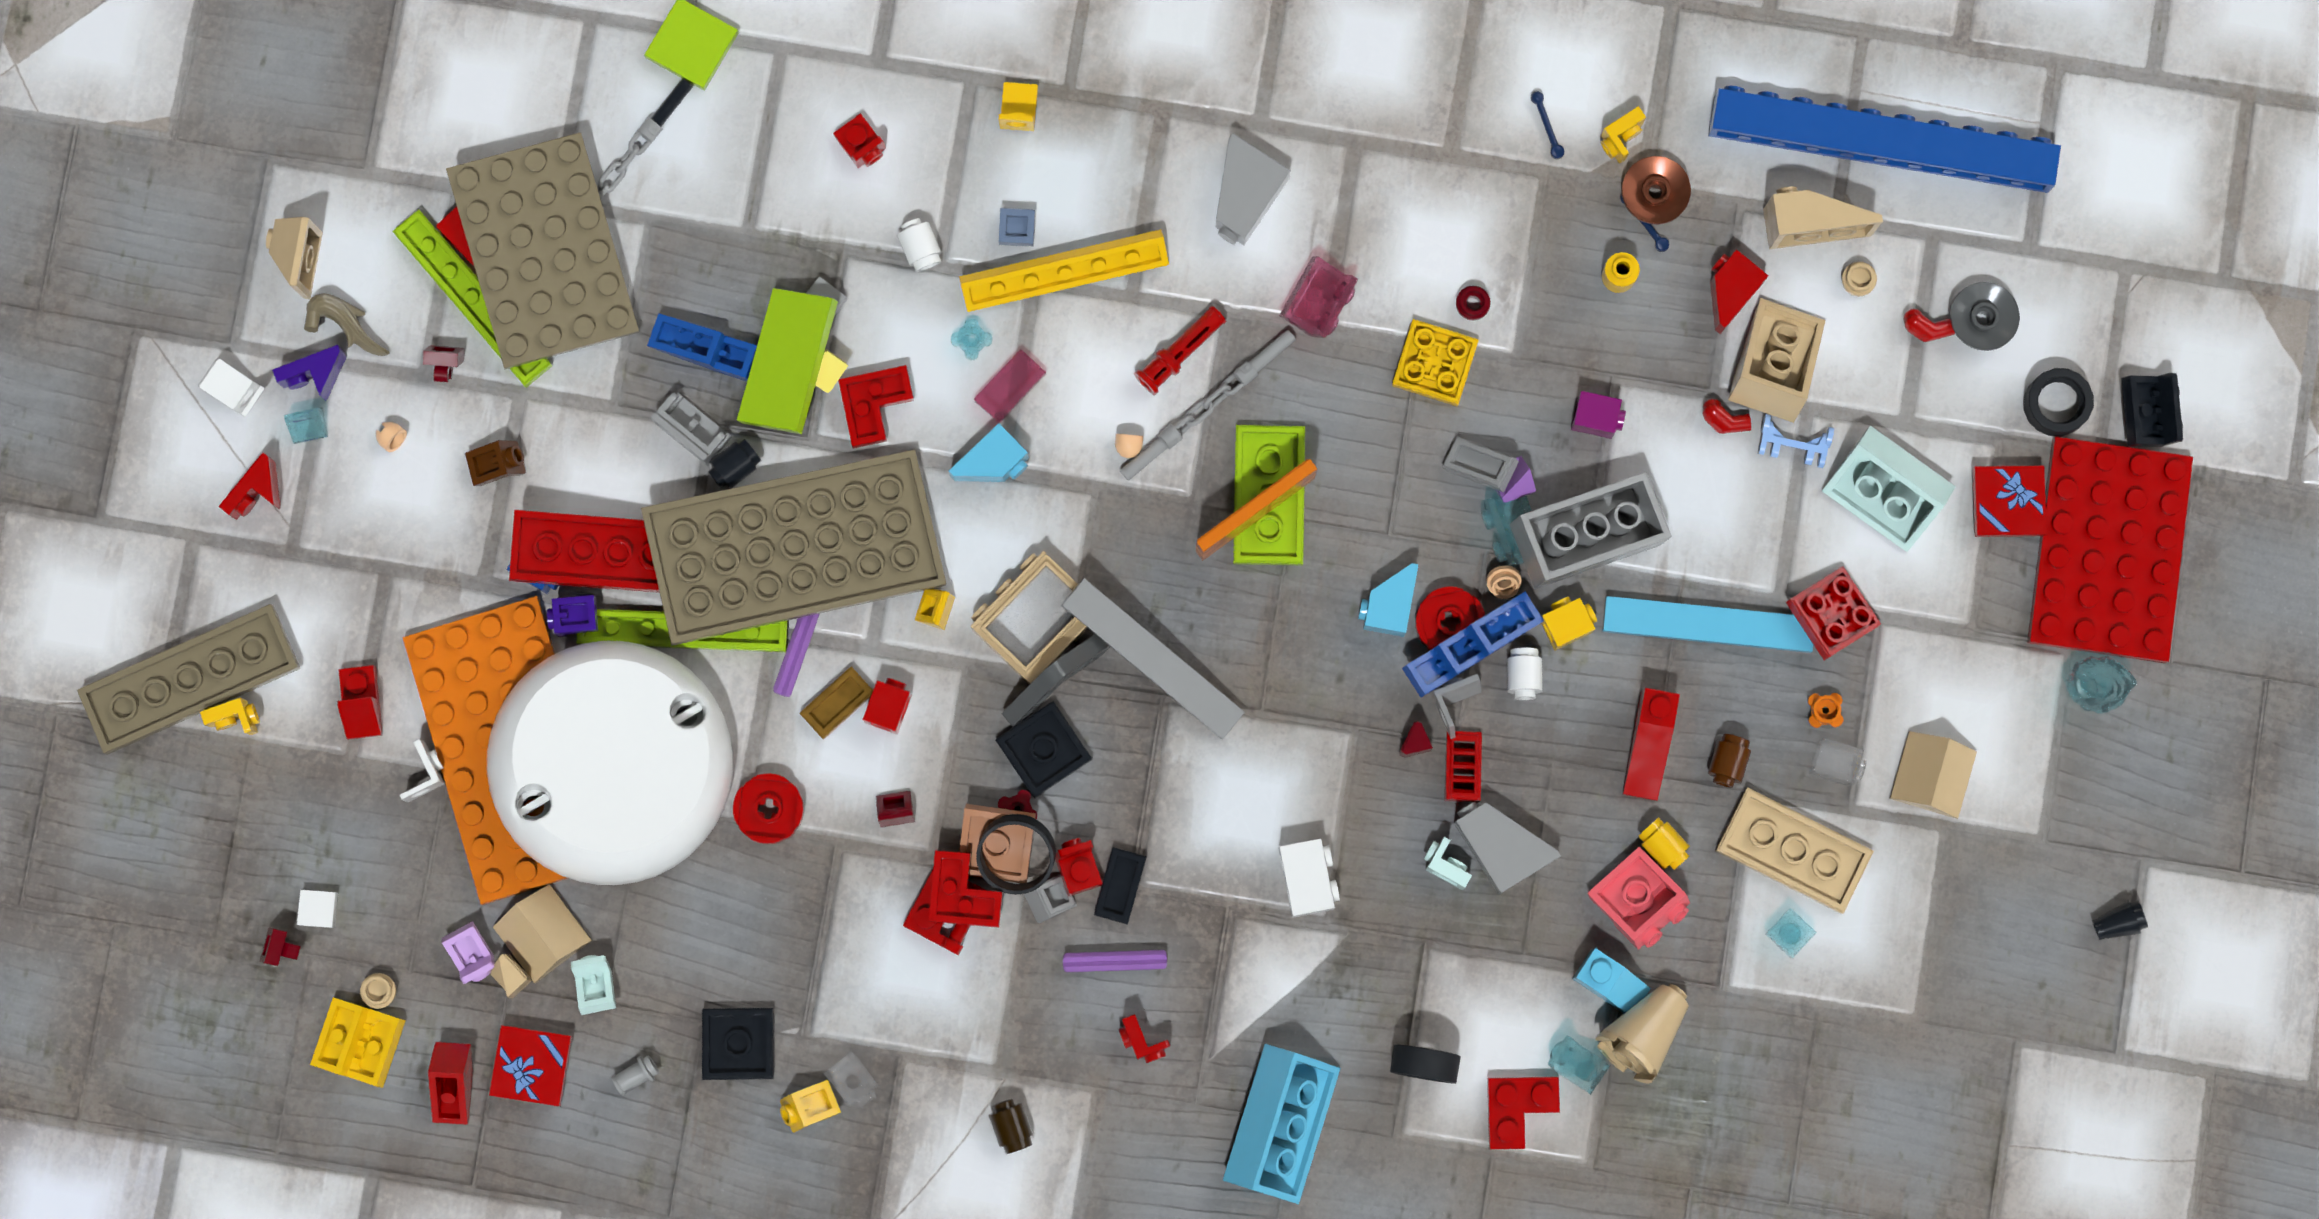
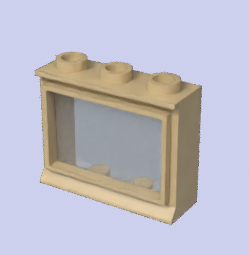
(1027, 619)

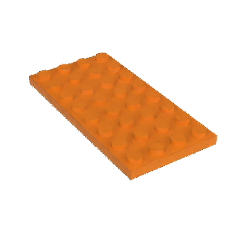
(462, 682)

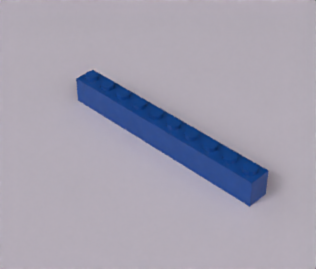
(1884, 139)

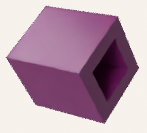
(1598, 415)

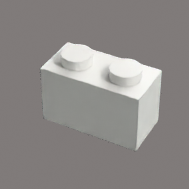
(1307, 877)

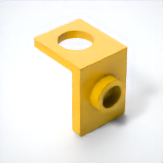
(1018, 106)

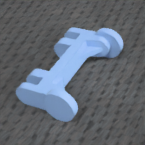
(1772, 435)

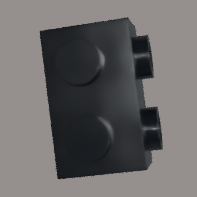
(2152, 410)

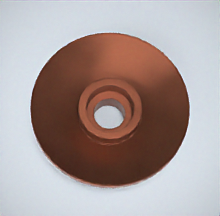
(1660, 174)

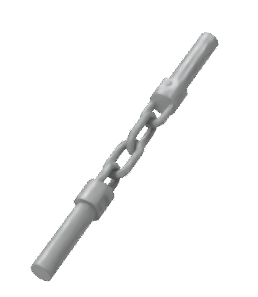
(1171, 435)

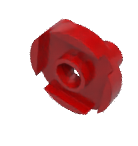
(1434, 608)
(784, 796)

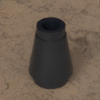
(2121, 921)

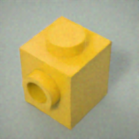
(1568, 622)

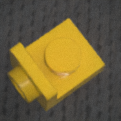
(1625, 127)
(225, 716)
(809, 1106)

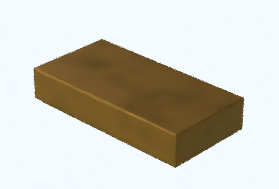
(837, 703)

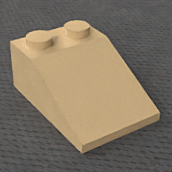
(1813, 218)
(1777, 361)

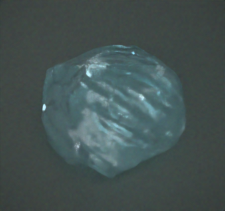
(2099, 684)

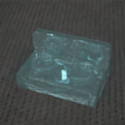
(1498, 517)

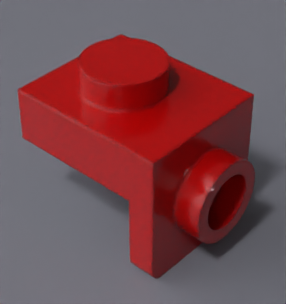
(1133, 1036)

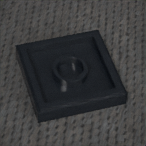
(1043, 749)
(738, 1044)

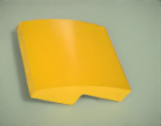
(357, 1042)

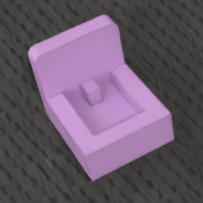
(469, 953)

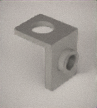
(1452, 692)

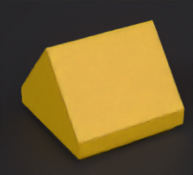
(935, 608)

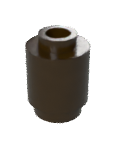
(1011, 1126)

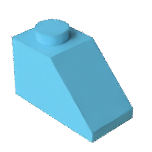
(992, 459)
(1390, 603)
(1610, 981)

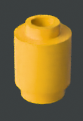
(1613, 280)
(1664, 844)

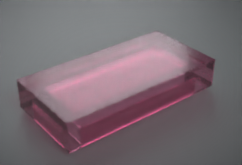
(1010, 386)

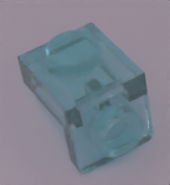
(1577, 1064)

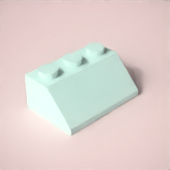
(1889, 489)

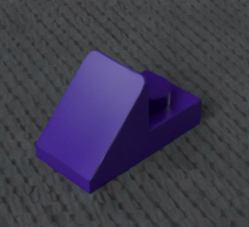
(320, 366)

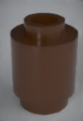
(1729, 760)

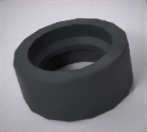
(2077, 383)
(1425, 1063)

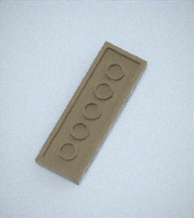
(188, 679)

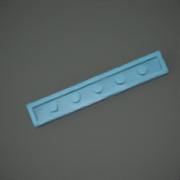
(1704, 624)

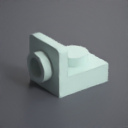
(1450, 870)

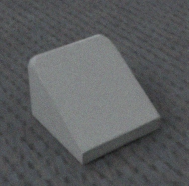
(1049, 900)

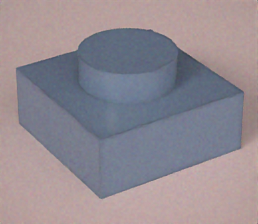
(1016, 227)

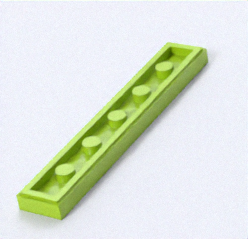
(457, 283)
(651, 630)

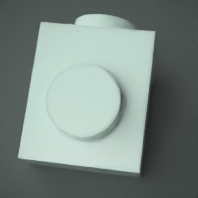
(593, 984)

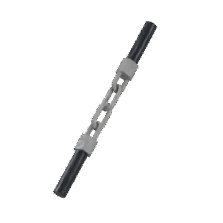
(649, 131)

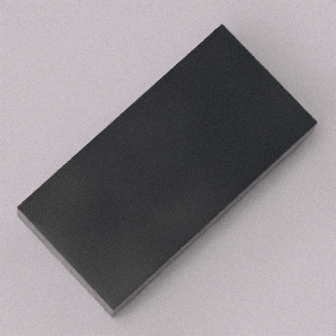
(1120, 886)

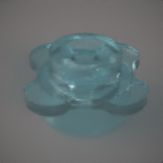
(971, 328)

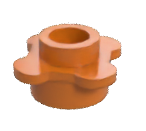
(1833, 703)

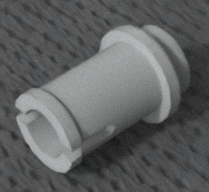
(635, 1075)

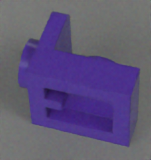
(573, 615)

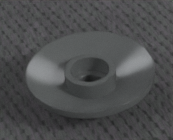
(1996, 305)

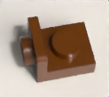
(495, 462)

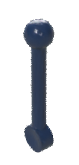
(1557, 150)
(1661, 244)

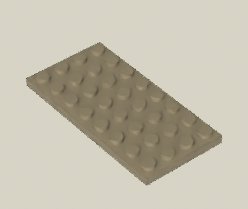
(793, 547)

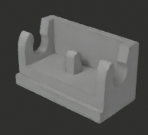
(690, 428)

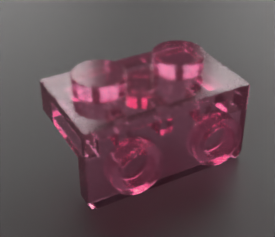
(1319, 298)

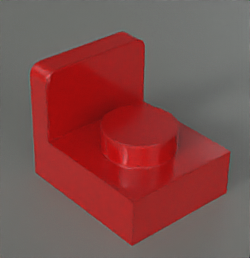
(860, 142)
(1077, 866)

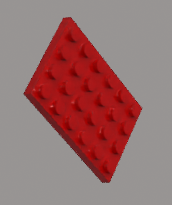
(2110, 550)

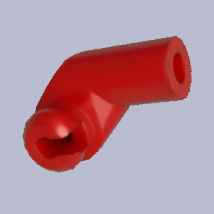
(1925, 329)
(1722, 421)

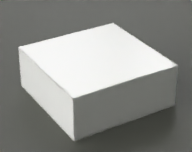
(317, 908)

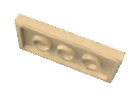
(1794, 850)

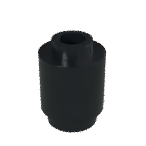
(734, 464)

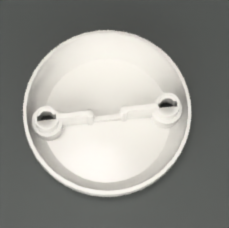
(610, 761)

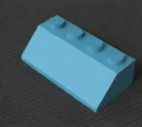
(1281, 1124)

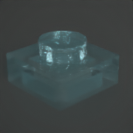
(1790, 933)

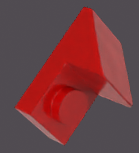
(259, 479)
(360, 702)

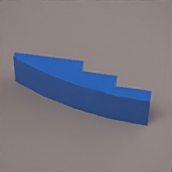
(702, 346)
(1473, 644)

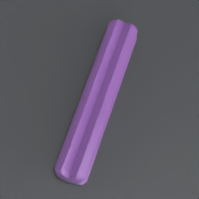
(795, 655)
(1115, 961)

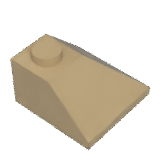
(295, 250)

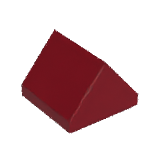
(1416, 741)
(895, 809)

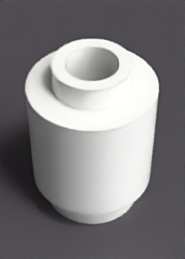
(919, 245)
(1524, 673)

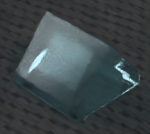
(306, 425)

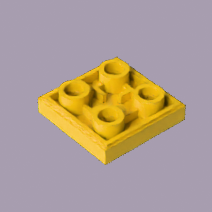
(1435, 362)

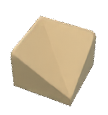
(510, 975)

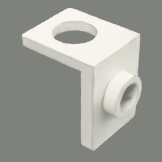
(231, 387)
(432, 766)

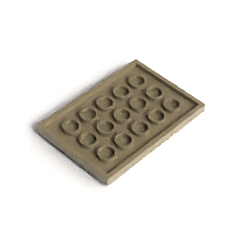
(542, 250)

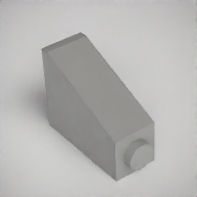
(1247, 190)
(1502, 846)

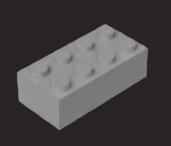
(1590, 530)

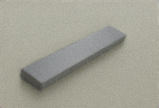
(1152, 658)

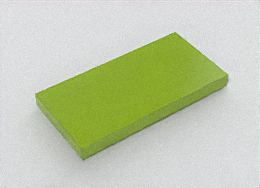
(787, 360)
(1261, 459)

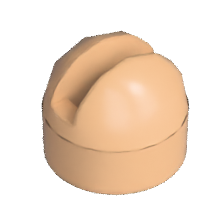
(391, 436)
(1128, 445)

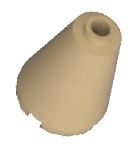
(1645, 1033)

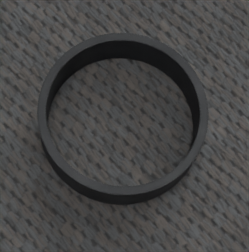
(1014, 888)

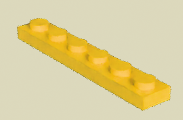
(1064, 270)

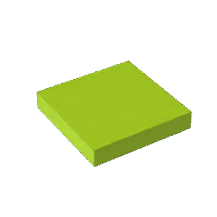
(691, 44)

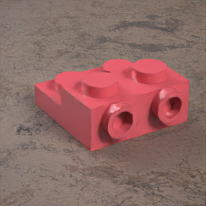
(1640, 899)

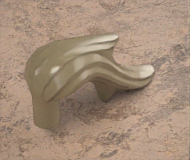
(345, 316)

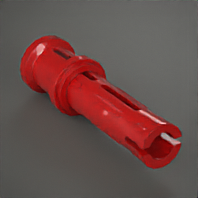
(1168, 361)

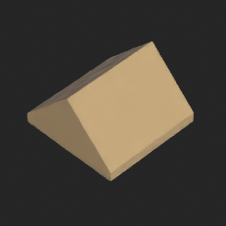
(1933, 774)
(541, 932)

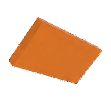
(1255, 509)

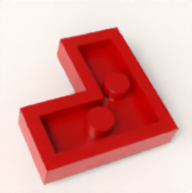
(864, 397)
(953, 901)
(1510, 1100)

